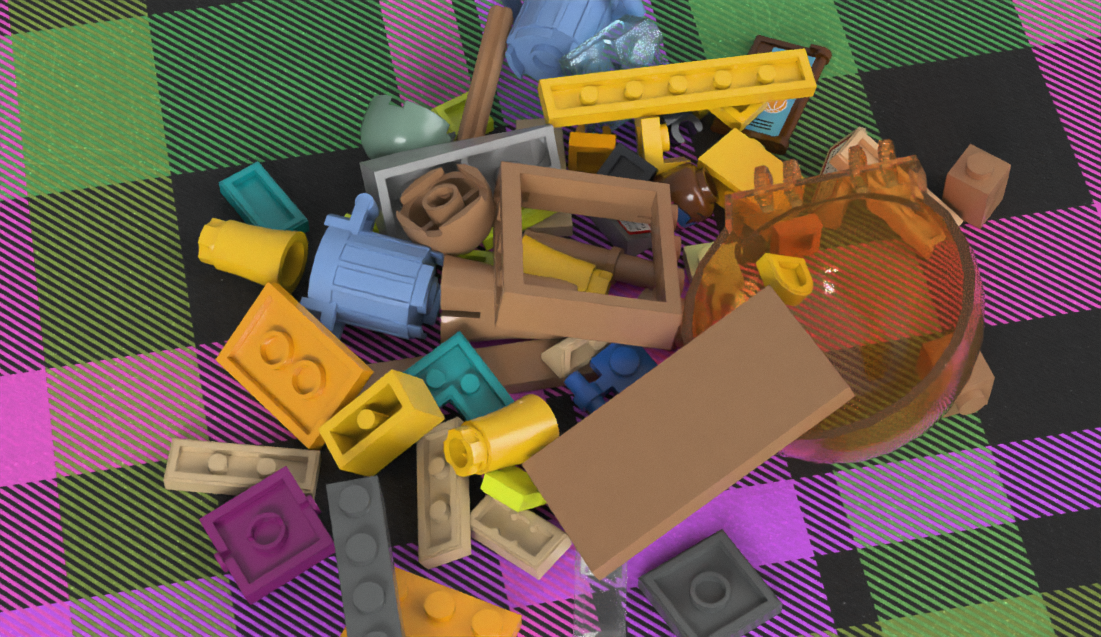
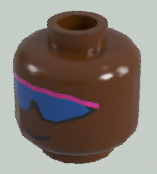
(692, 192)

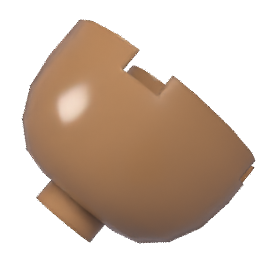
(448, 210)

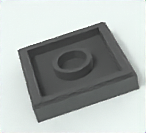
(710, 591)

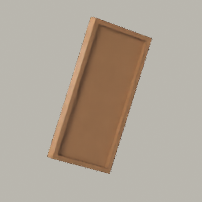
(686, 431)

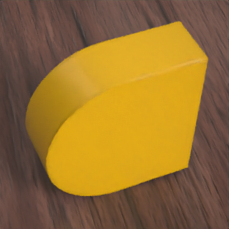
(786, 276)

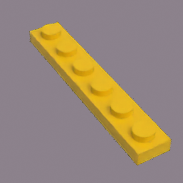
(676, 88)

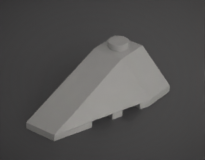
(392, 174)

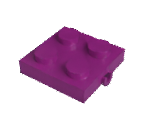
(268, 535)

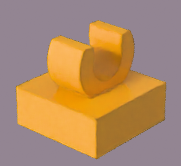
(589, 150)

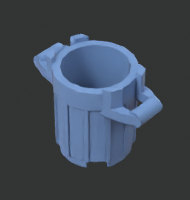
(553, 28)
(372, 278)

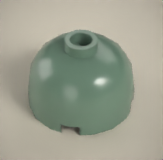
(395, 129)

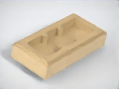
(518, 536)

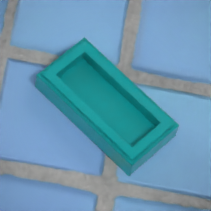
(262, 200)

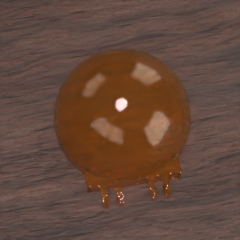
(889, 300)

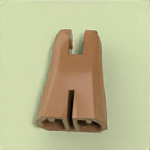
(469, 301)

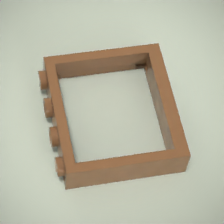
(578, 312)

